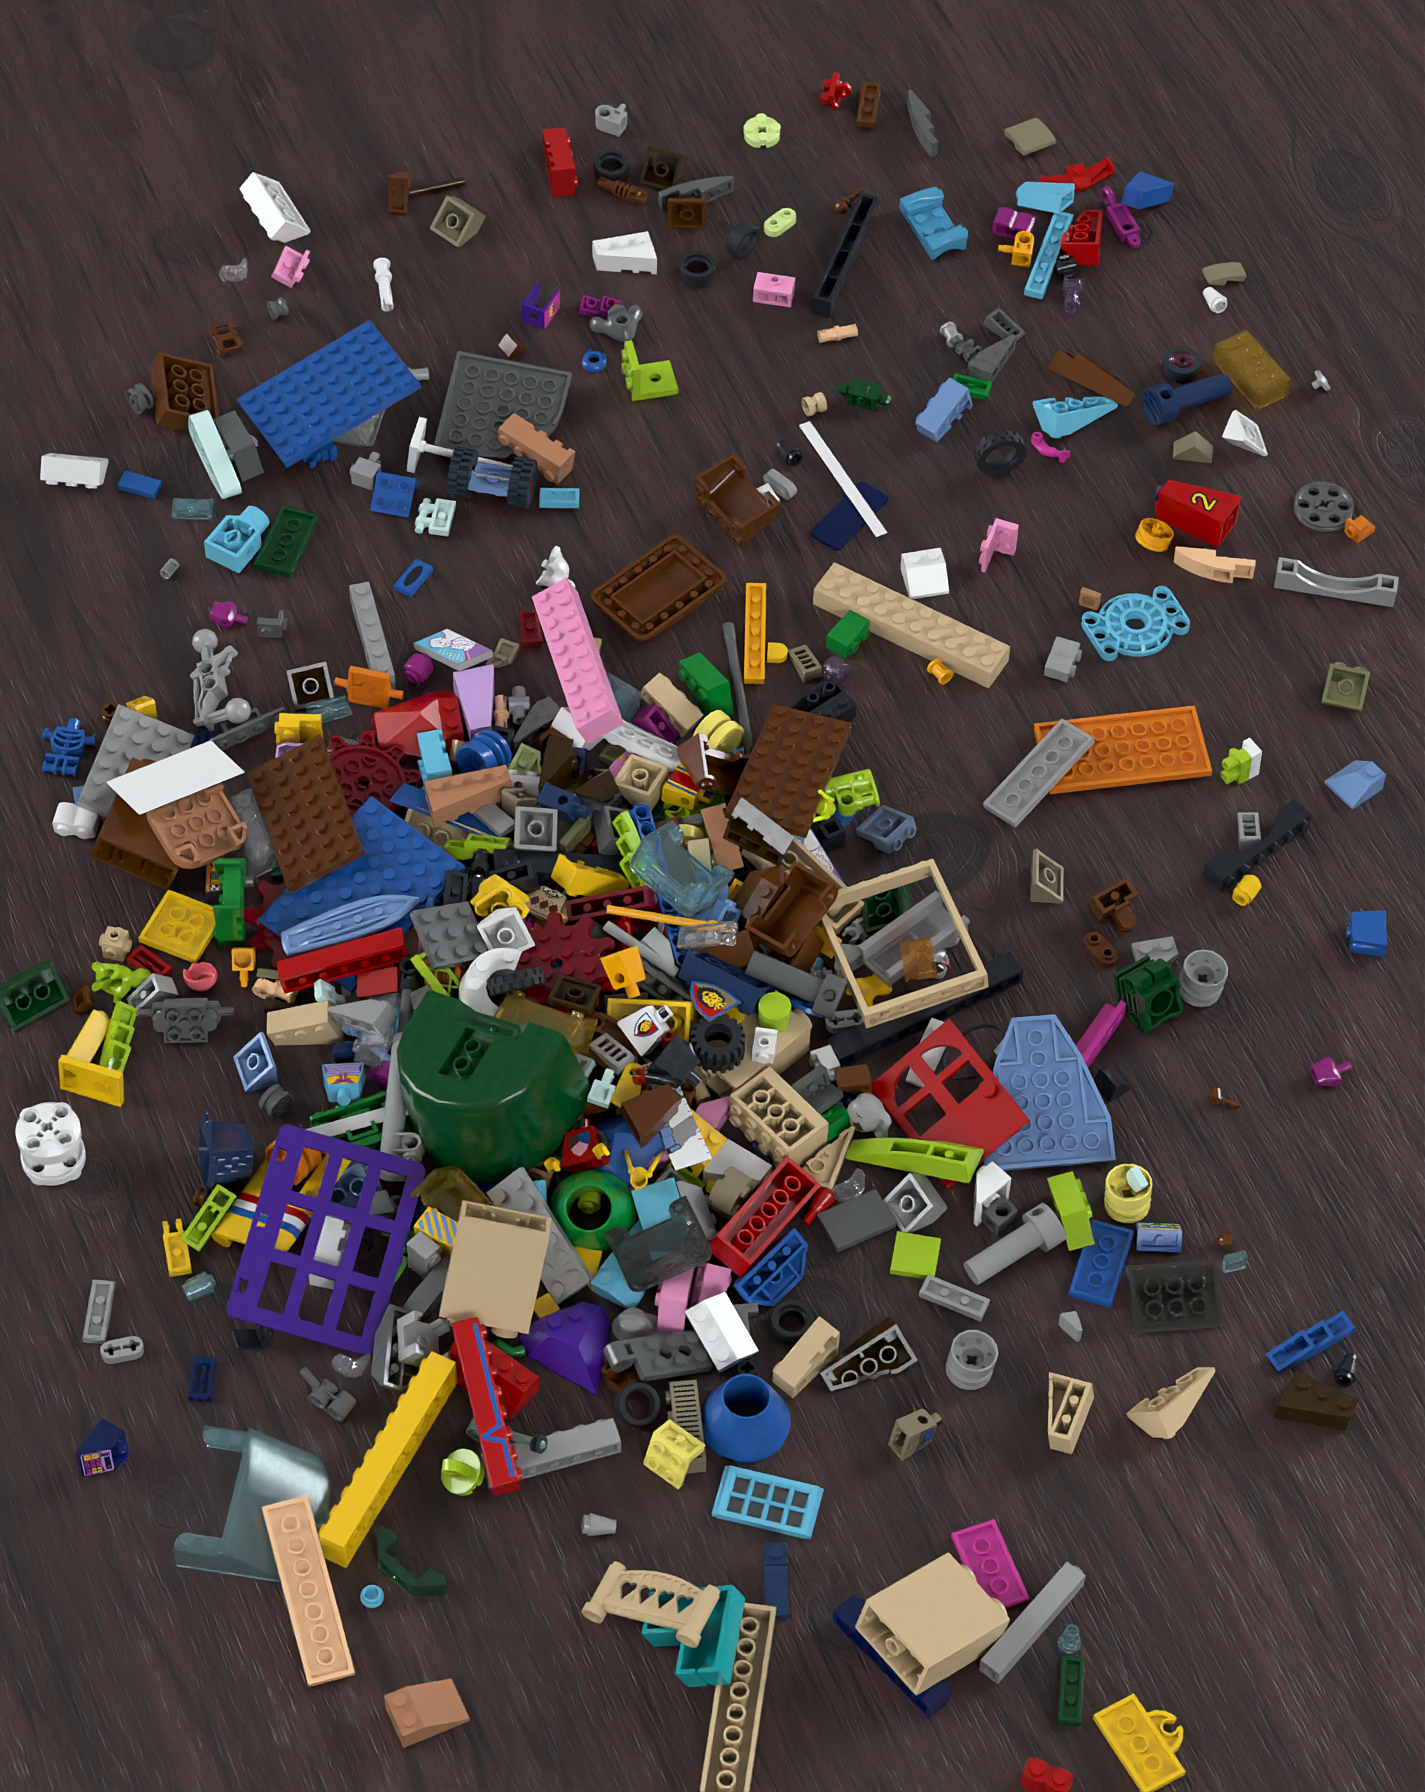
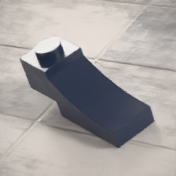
(776, 1578)

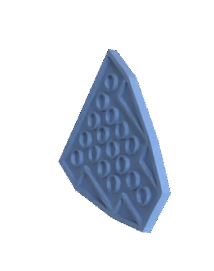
(1056, 1093)

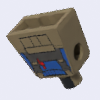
(913, 1432)

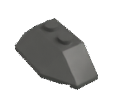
(385, 1362)

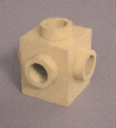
(115, 943)

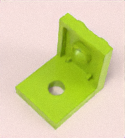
(639, 376)

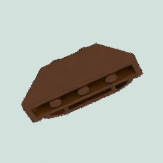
(759, 893)

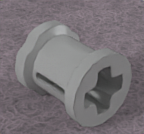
(951, 334)

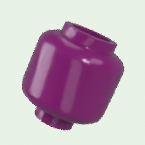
(418, 668)

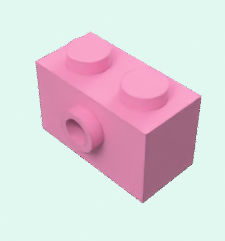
(774, 289)

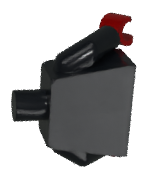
(672, 1064)

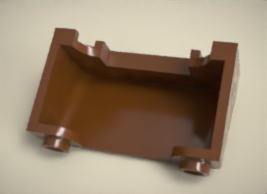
(711, 768)

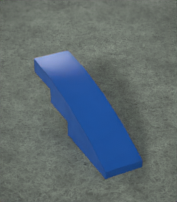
(1311, 1342)

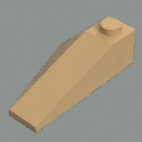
(1170, 1409)

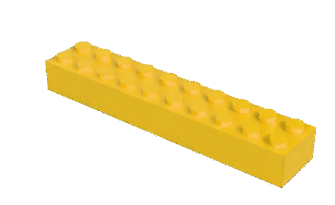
(387, 1459)

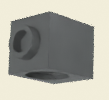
(996, 1223)

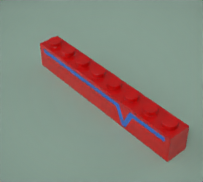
(486, 1407)

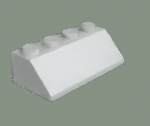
(274, 208)

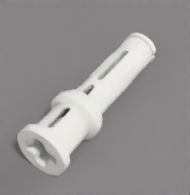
(384, 277)

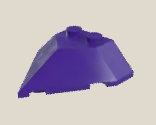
(571, 1343)

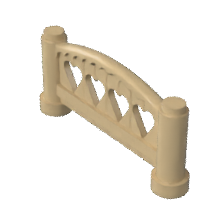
(688, 1622)

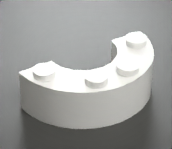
(486, 966)

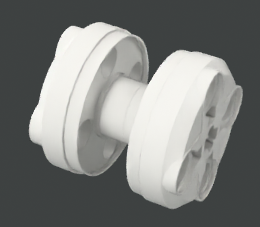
(50, 1143)

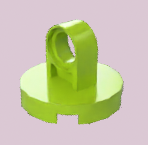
(462, 1472)

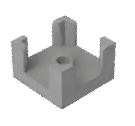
(419, 1338)

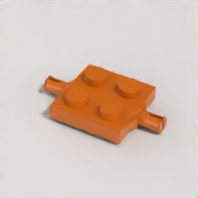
(368, 687)

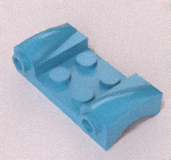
(931, 223)

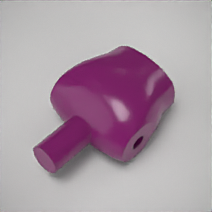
(225, 614)
(1327, 1072)

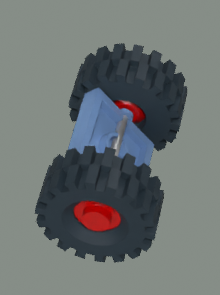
(469, 475)

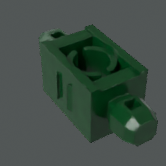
(864, 394)

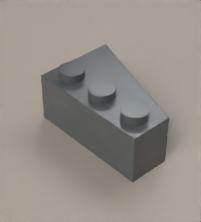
(239, 445)

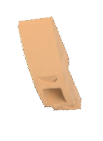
(1208, 565)

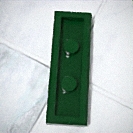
(1070, 1691)

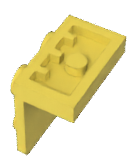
(671, 1452)

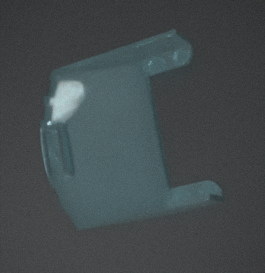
(266, 1475)

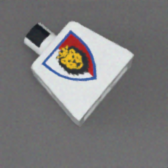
(646, 1028)

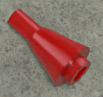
(822, 1199)

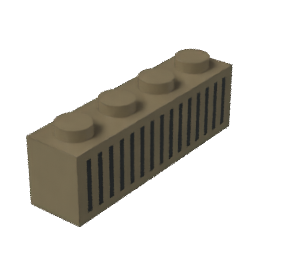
(686, 1413)

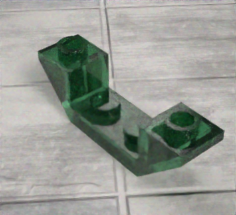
(429, 1584)

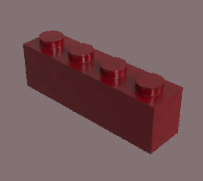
(595, 906)

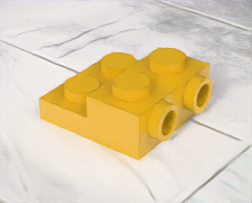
(297, 728)

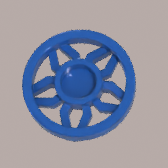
(802, 1005)

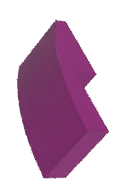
(596, 308)

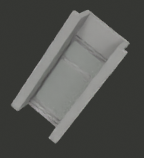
(924, 920)

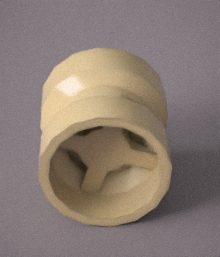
(813, 404)

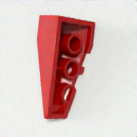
(1084, 238)

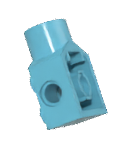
(237, 539)

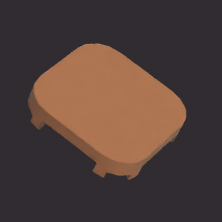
(198, 828)

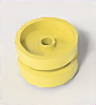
(721, 731)

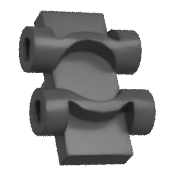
(967, 350)

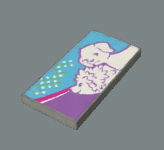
(453, 649)

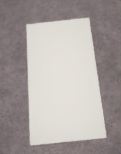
(175, 777)

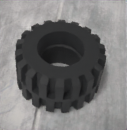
(718, 1057)

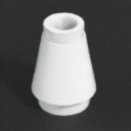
(1216, 301)

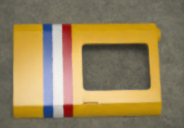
(238, 1219)

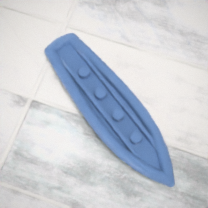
(346, 923)

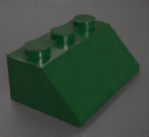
(884, 907)
(31, 995)

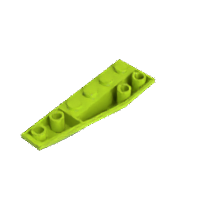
(919, 1156)

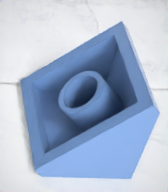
(256, 1064)

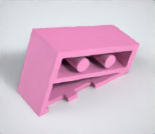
(673, 1302)

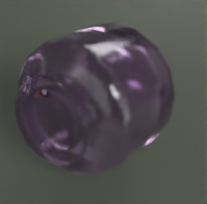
(837, 669)

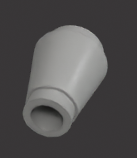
(597, 1525)

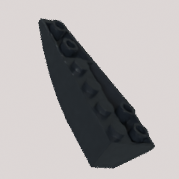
(825, 700)

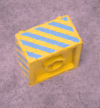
(438, 1228)

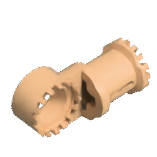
(266, 988)

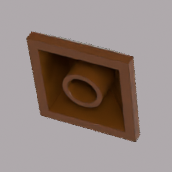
(686, 213)

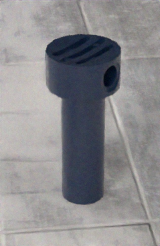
(1163, 402)

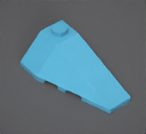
(1070, 415)
(610, 1281)

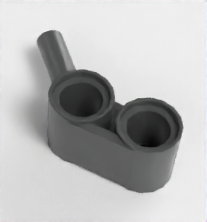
(325, 1396)

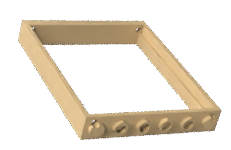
(922, 998)

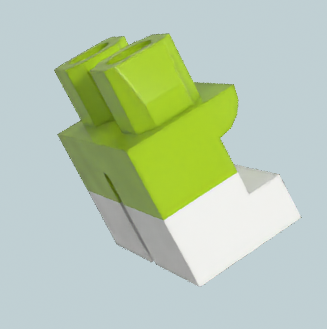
(1242, 763)

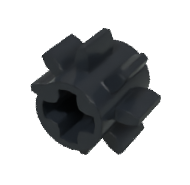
(1066, 265)

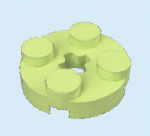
(761, 123)

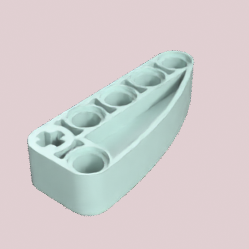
(213, 454)

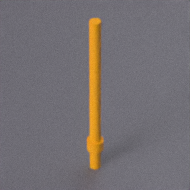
(657, 917)

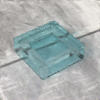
(1234, 1261)

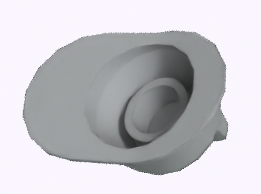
(634, 1324)

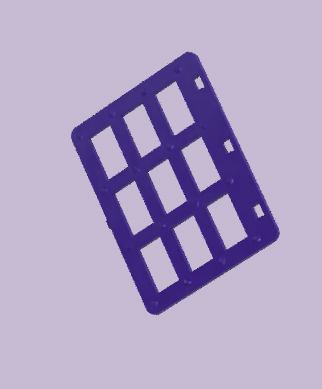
(261, 1241)

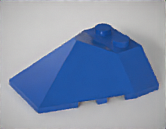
(623, 1139)

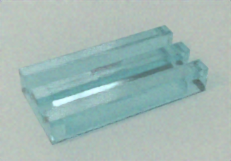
(327, 708)

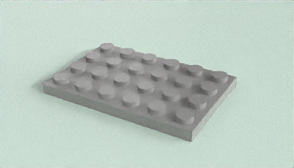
(128, 737)

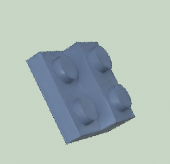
(887, 829)

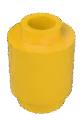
(1246, 890)

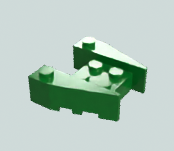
(229, 914)

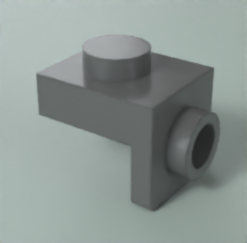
(272, 627)

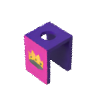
(544, 315)

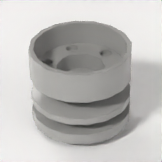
(1202, 978)
(971, 1359)

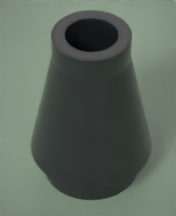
(790, 454)
(1346, 1371)

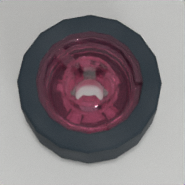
(1181, 364)

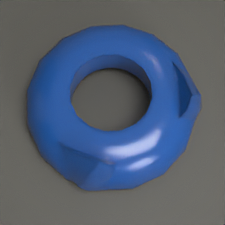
(594, 367)

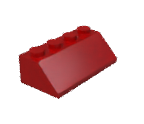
(515, 1380)

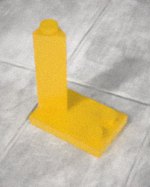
(85, 1078)

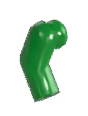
(513, 1352)

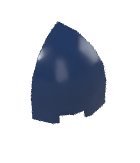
(342, 1052)

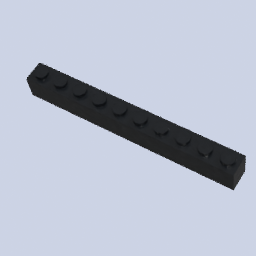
(862, 1042)

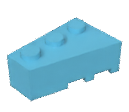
(434, 759)

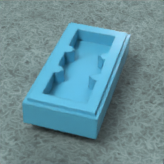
(559, 498)

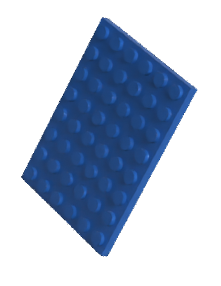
(328, 393)
(395, 863)

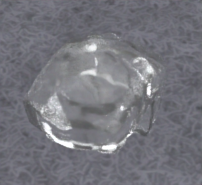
(234, 273)
(851, 1188)
(350, 1367)

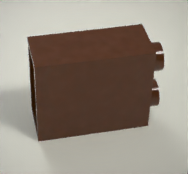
(130, 842)

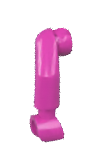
(1042, 447)

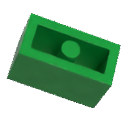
(848, 634)

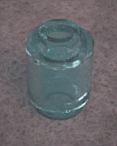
(199, 1286)

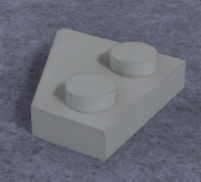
(1157, 948)

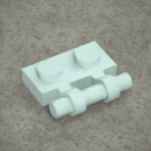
(441, 518)

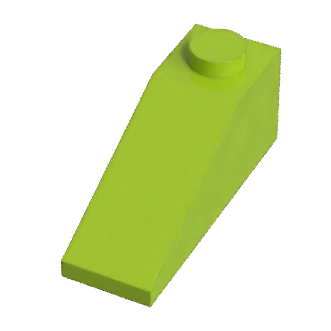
(208, 1217)

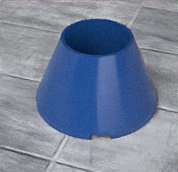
(745, 1437)

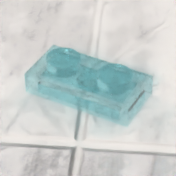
(192, 508)

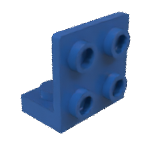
(393, 494)

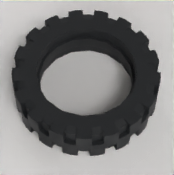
(995, 441)
(516, 981)

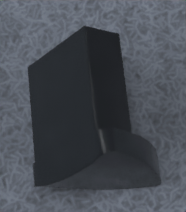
(1109, 1085)

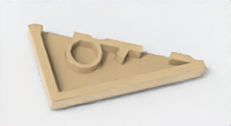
(829, 1160)

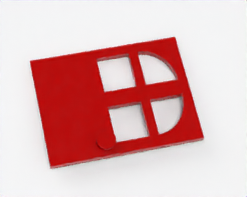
(981, 1120)

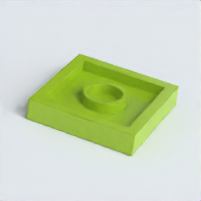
(915, 1255)

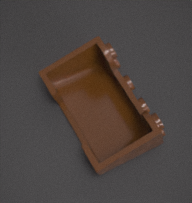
(735, 500)
(795, 912)

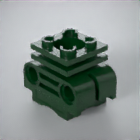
(1149, 992)

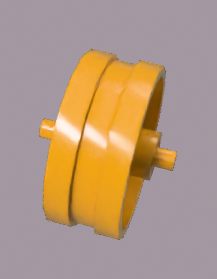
(1154, 534)

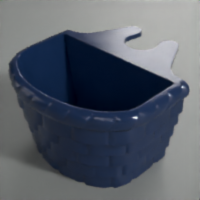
(224, 1152)

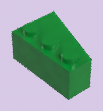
(706, 684)

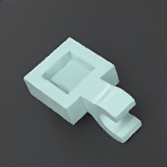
(325, 992)
(602, 1091)

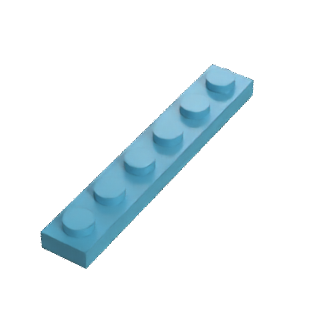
(1048, 255)

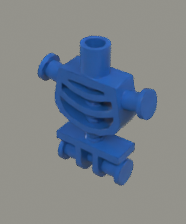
(67, 745)

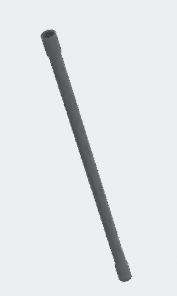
(730, 639)

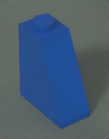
(1147, 191)

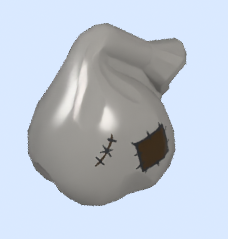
(868, 1114)

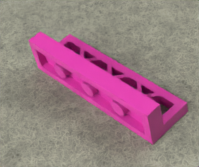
(1100, 1031)

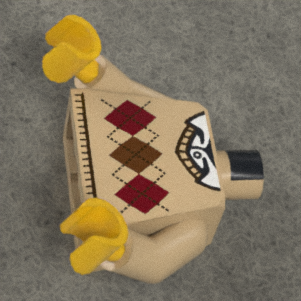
(546, 901)

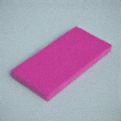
(990, 1561)

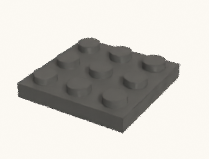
(449, 935)

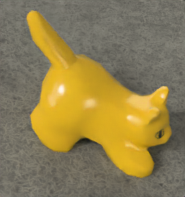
(871, 987)

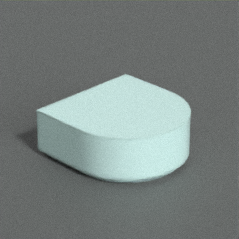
(1136, 1179)

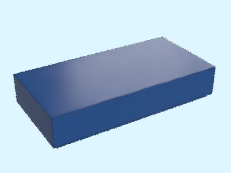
(139, 484)

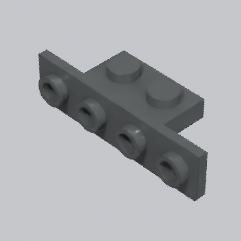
(239, 732)

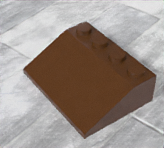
(181, 389)

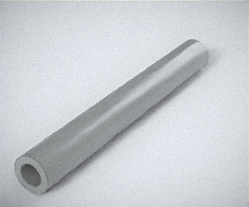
(644, 951)

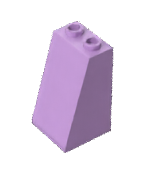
(475, 699)

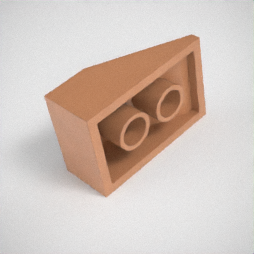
(425, 1710)

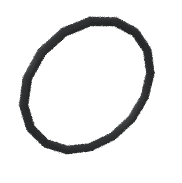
(984, 1025)

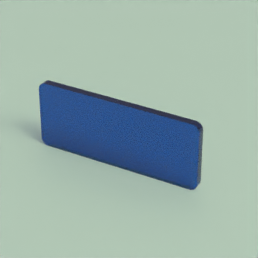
(845, 519)

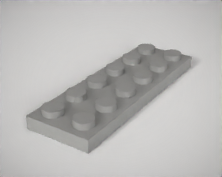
(1038, 772)
(562, 1268)

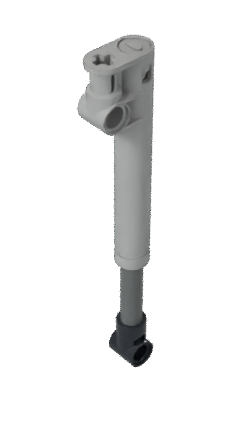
(393, 1138)

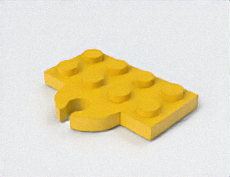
(1142, 1742)

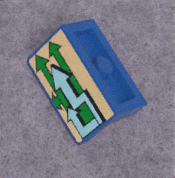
(1158, 1237)

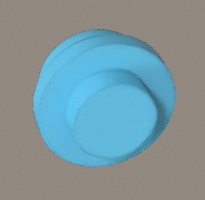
(372, 1596)

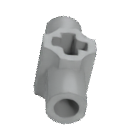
(519, 705)

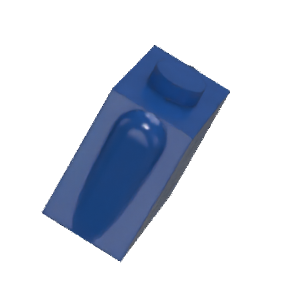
(1367, 933)

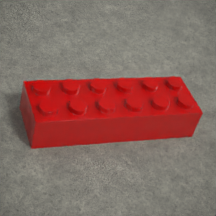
(763, 1216)

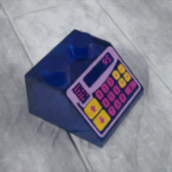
(102, 1450)

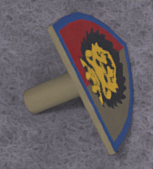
(711, 999)

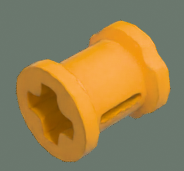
(940, 671)

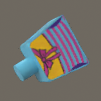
(343, 1082)

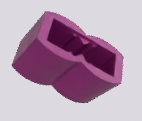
(1009, 222)

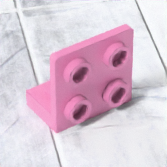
(1002, 538)

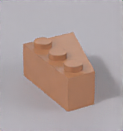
(721, 851)

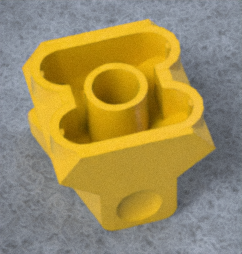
(499, 894)

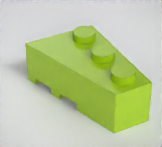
(1072, 1209)

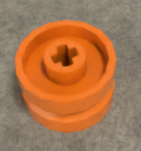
(308, 1163)

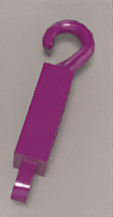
(1120, 216)

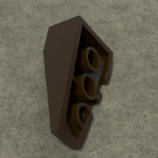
(874, 1354)

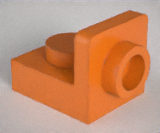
(1358, 528)

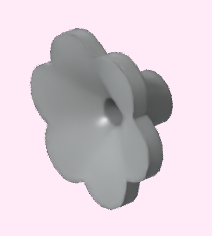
(1321, 381)

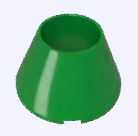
(622, 1207)

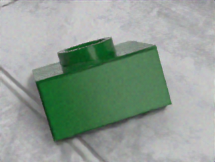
(837, 1121)

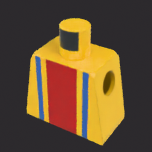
(682, 790)

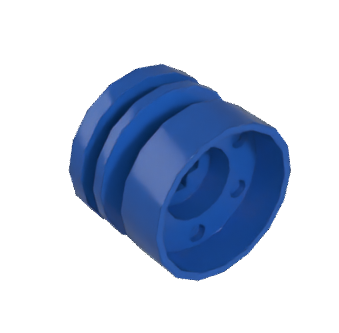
(483, 752)

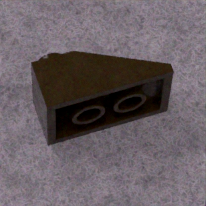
(558, 762)

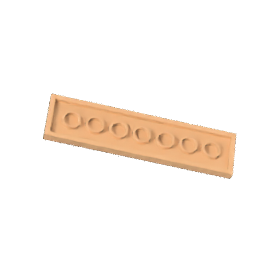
(308, 1591)

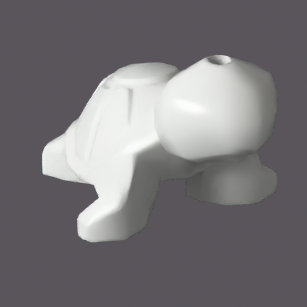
(556, 569)

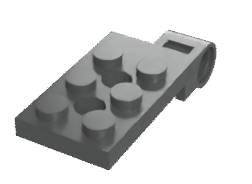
(649, 1364)

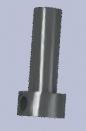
(798, 982)

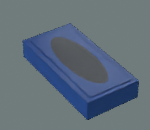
(413, 578)

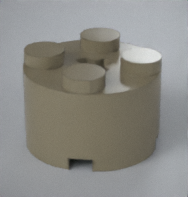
(732, 1191)

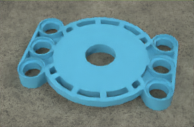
(1135, 606)

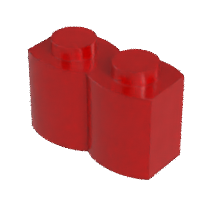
(1041, 1777)

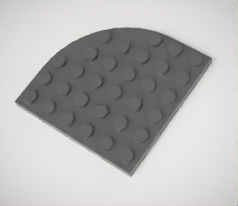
(488, 392)

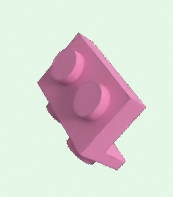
(290, 266)

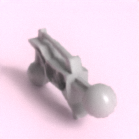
(211, 676)

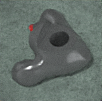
(620, 323)

